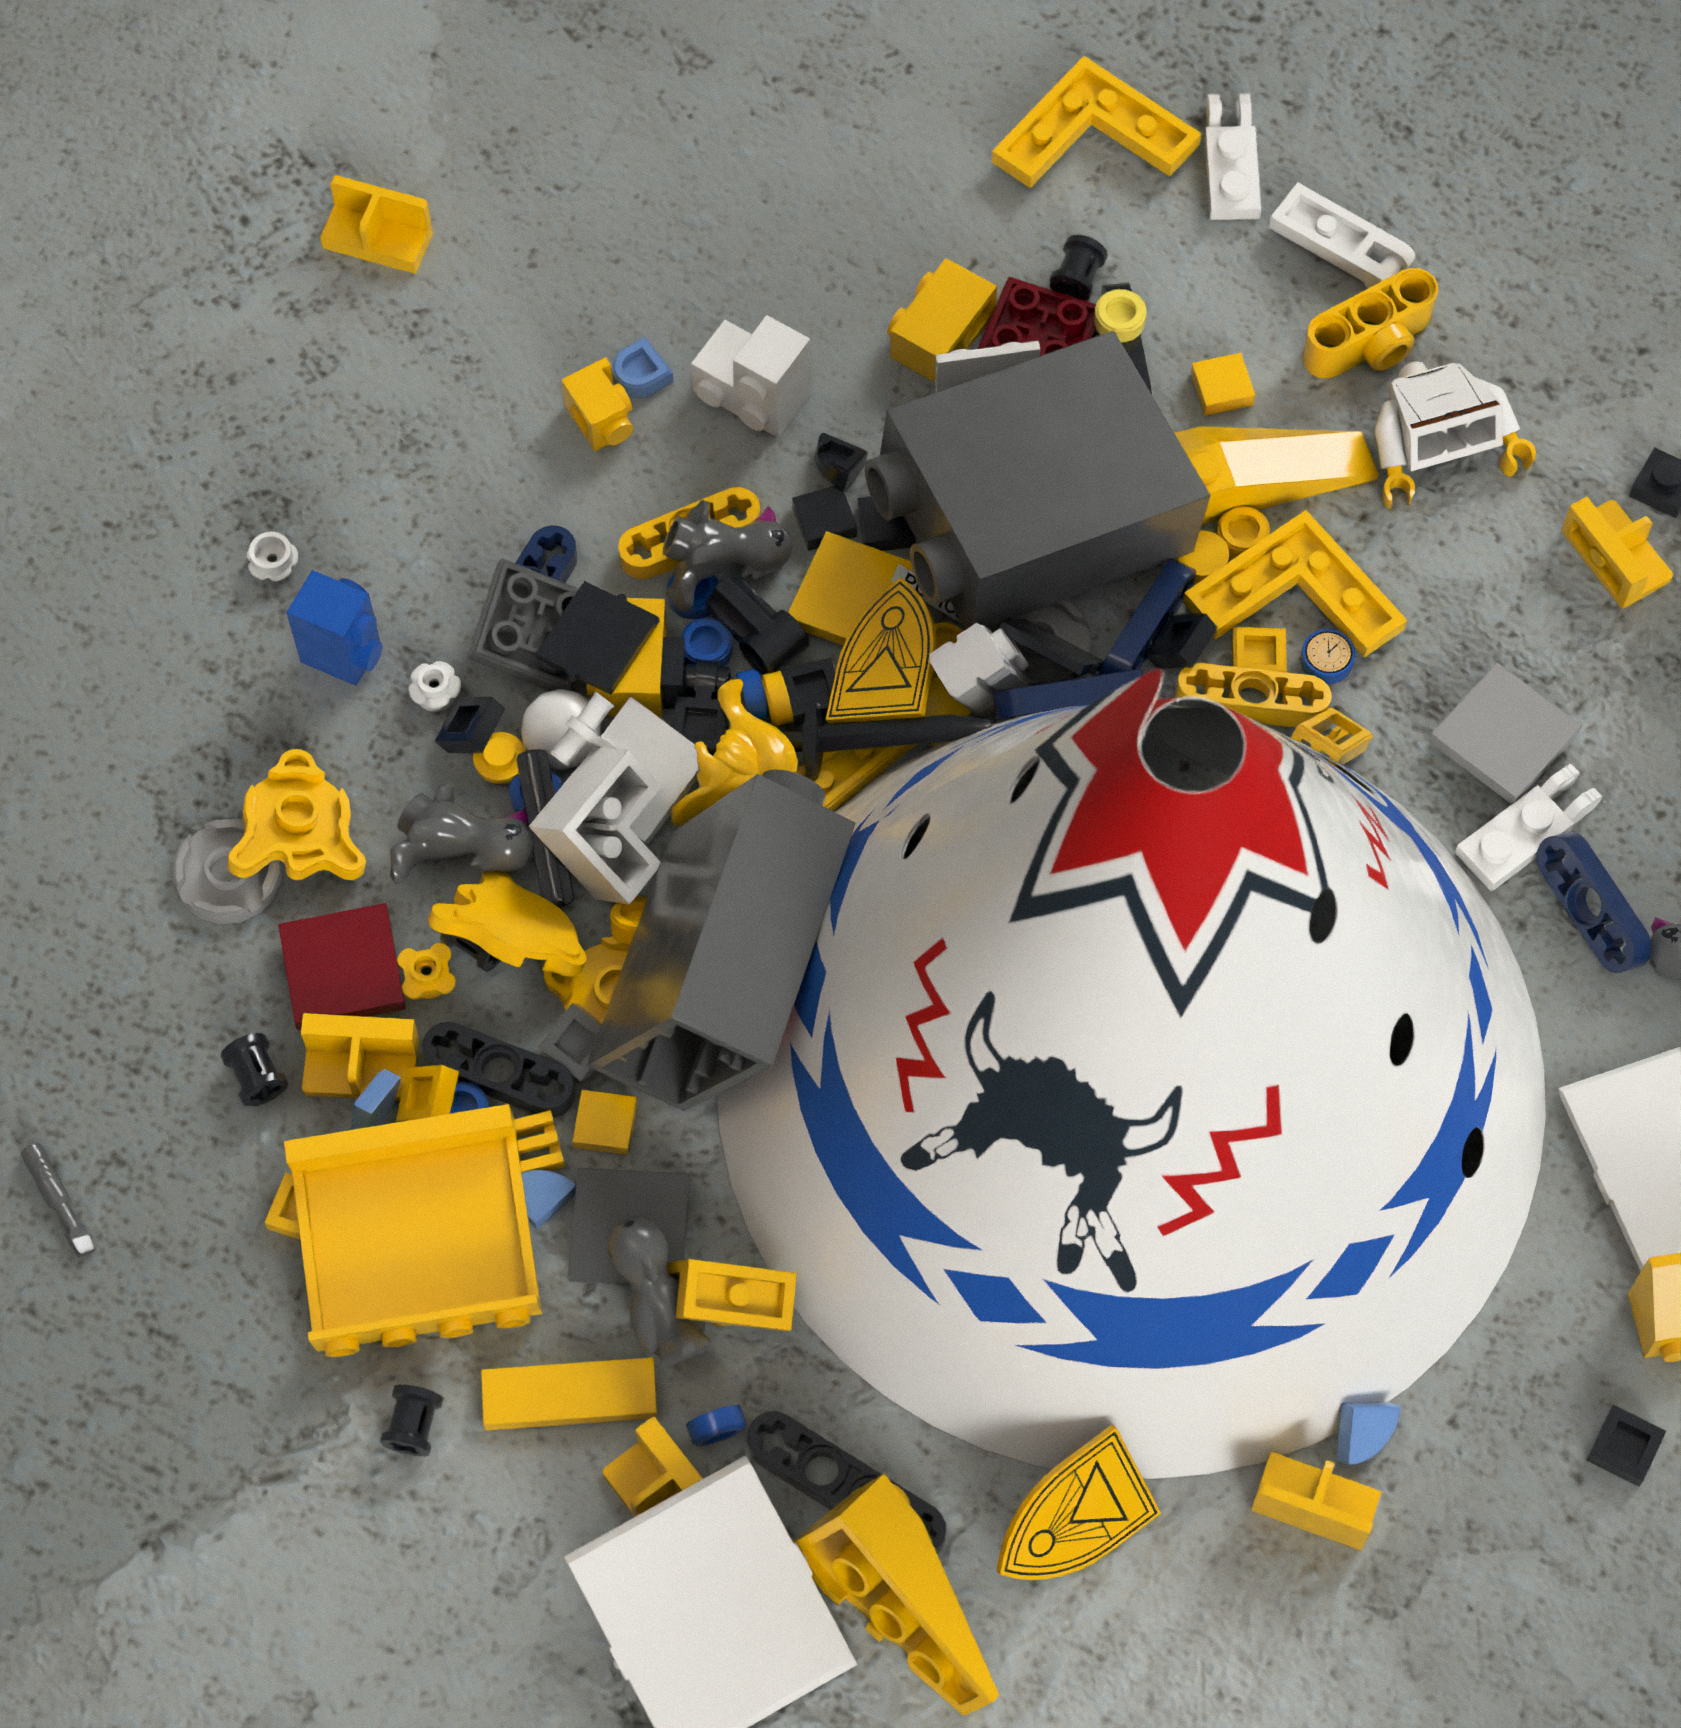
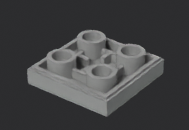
(1505, 733)

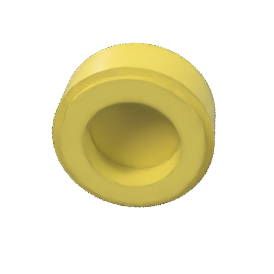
(1120, 312)

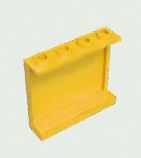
(414, 1230)

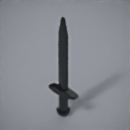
(817, 738)

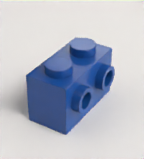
(335, 627)

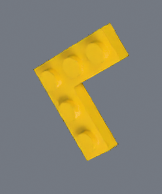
(1095, 98)
(1302, 556)

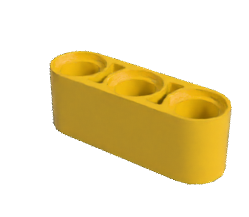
(1380, 304)

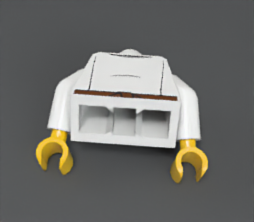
(1441, 418)

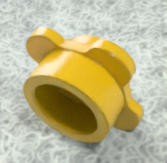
(426, 986)

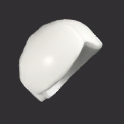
(546, 722)

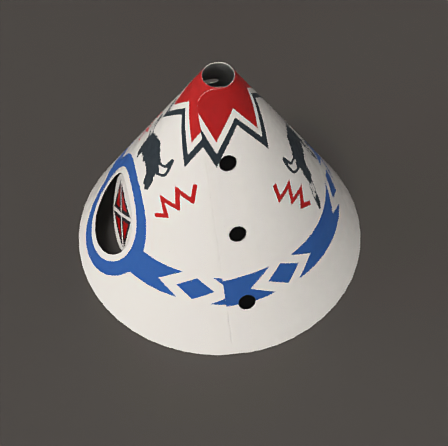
(1105, 1119)

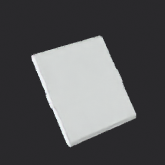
(1633, 1142)
(711, 1606)

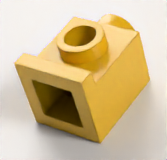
(598, 405)

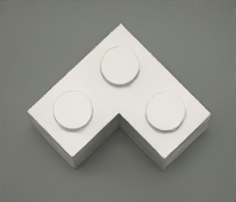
(756, 374)
(591, 824)

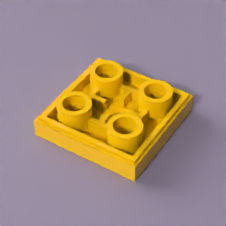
(841, 586)

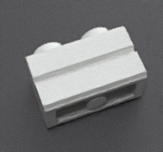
(980, 665)

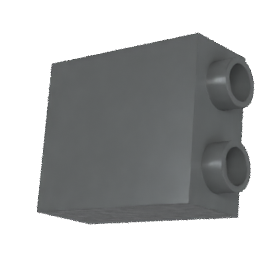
(1037, 483)
(723, 942)

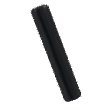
(537, 791)

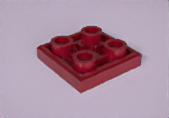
(1038, 314)
(342, 964)

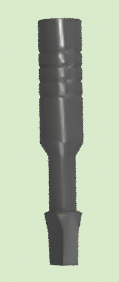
(56, 1197)

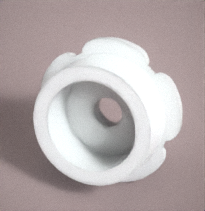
(269, 545)
(436, 698)

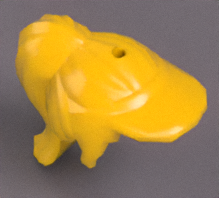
(743, 752)

